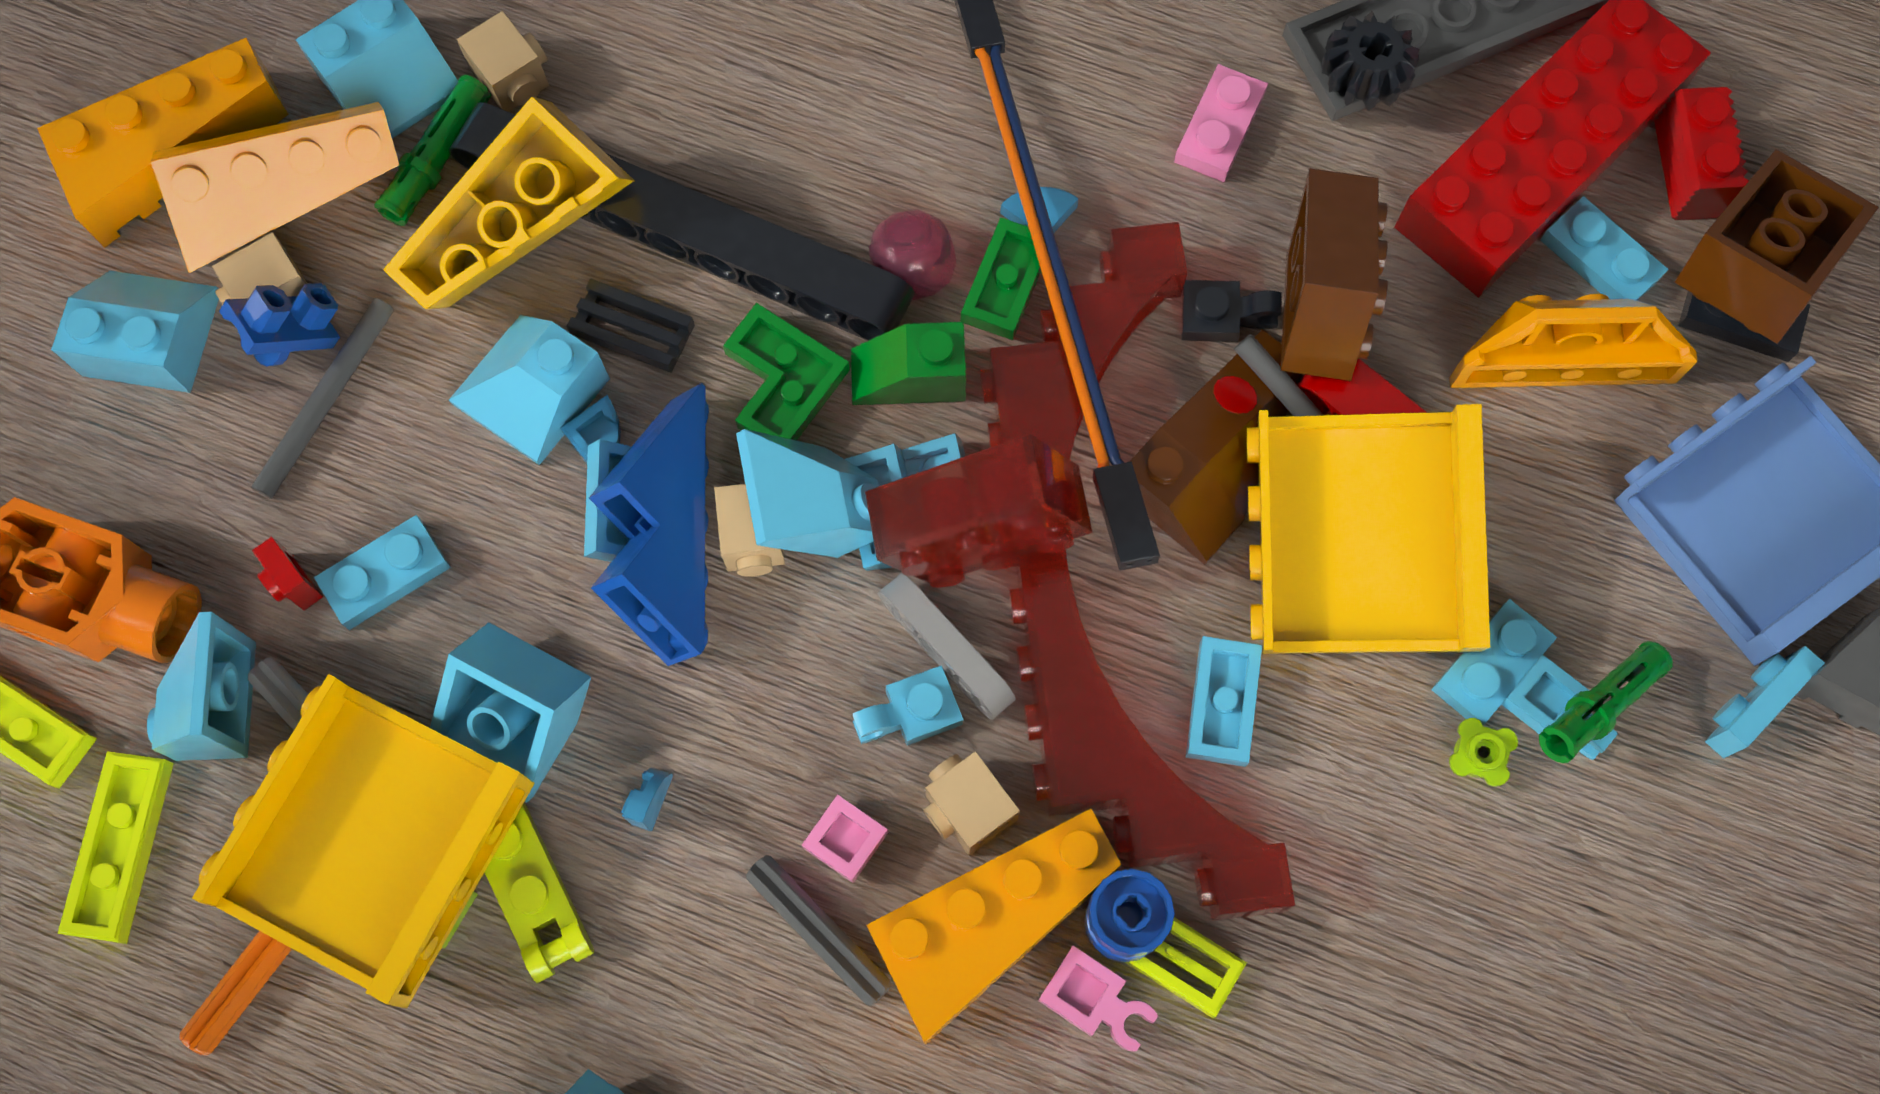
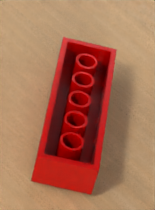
(1549, 141)

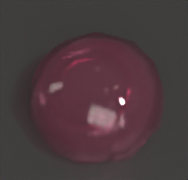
(915, 249)

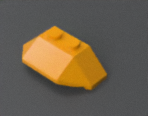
(1575, 345)

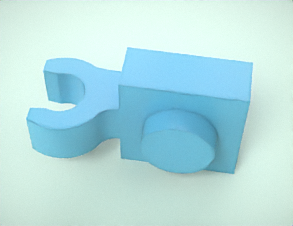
(1543, 698)
(917, 707)

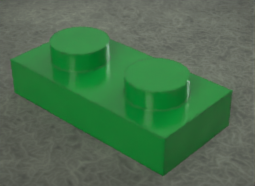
(1003, 281)

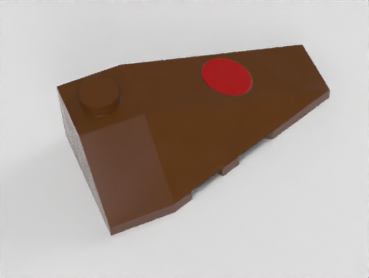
(1197, 463)

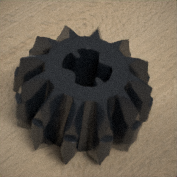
(1370, 61)

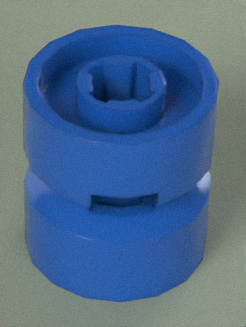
(1129, 915)

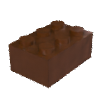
(1775, 245)
(1334, 275)

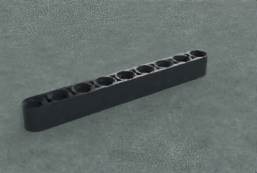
(729, 243)

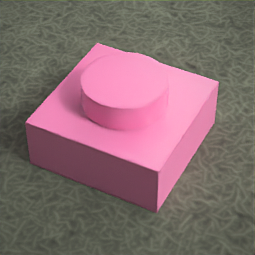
(845, 838)

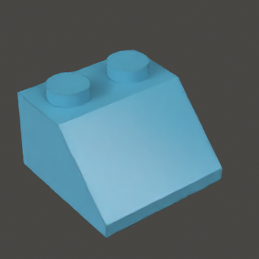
(380, 56)
(137, 330)
(509, 701)

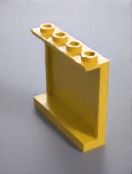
(1370, 533)
(364, 841)

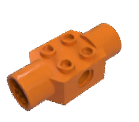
(87, 588)

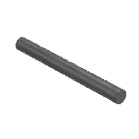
(322, 398)

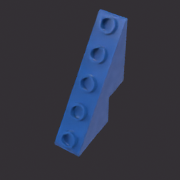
(660, 507)

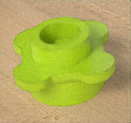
(1466, 757)

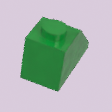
(911, 365)

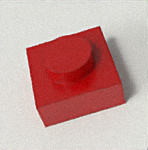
(284, 575)

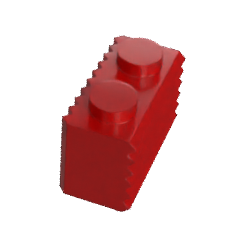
(1700, 152)

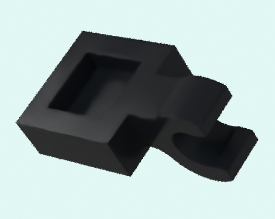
(1217, 311)

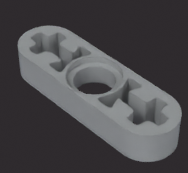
(947, 646)

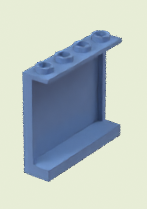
(1764, 512)

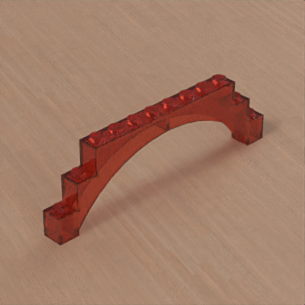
(1084, 736)

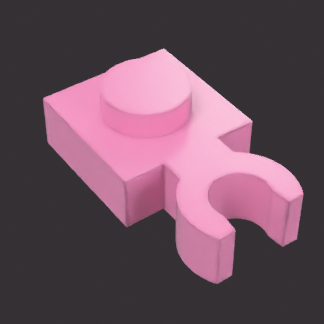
(1087, 994)

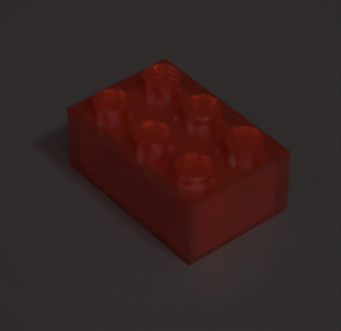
(979, 512)

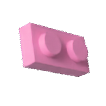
(1220, 123)

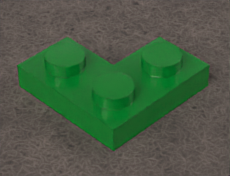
(795, 370)

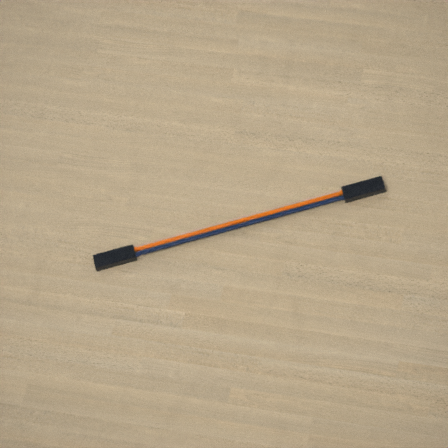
(1115, 484)

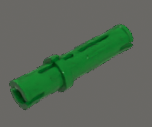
(422, 166)
(1571, 732)

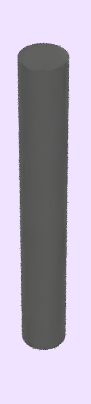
(1277, 381)

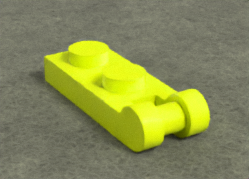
(535, 898)

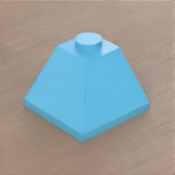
(532, 385)
(804, 496)
(205, 695)

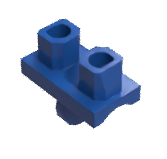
(279, 324)

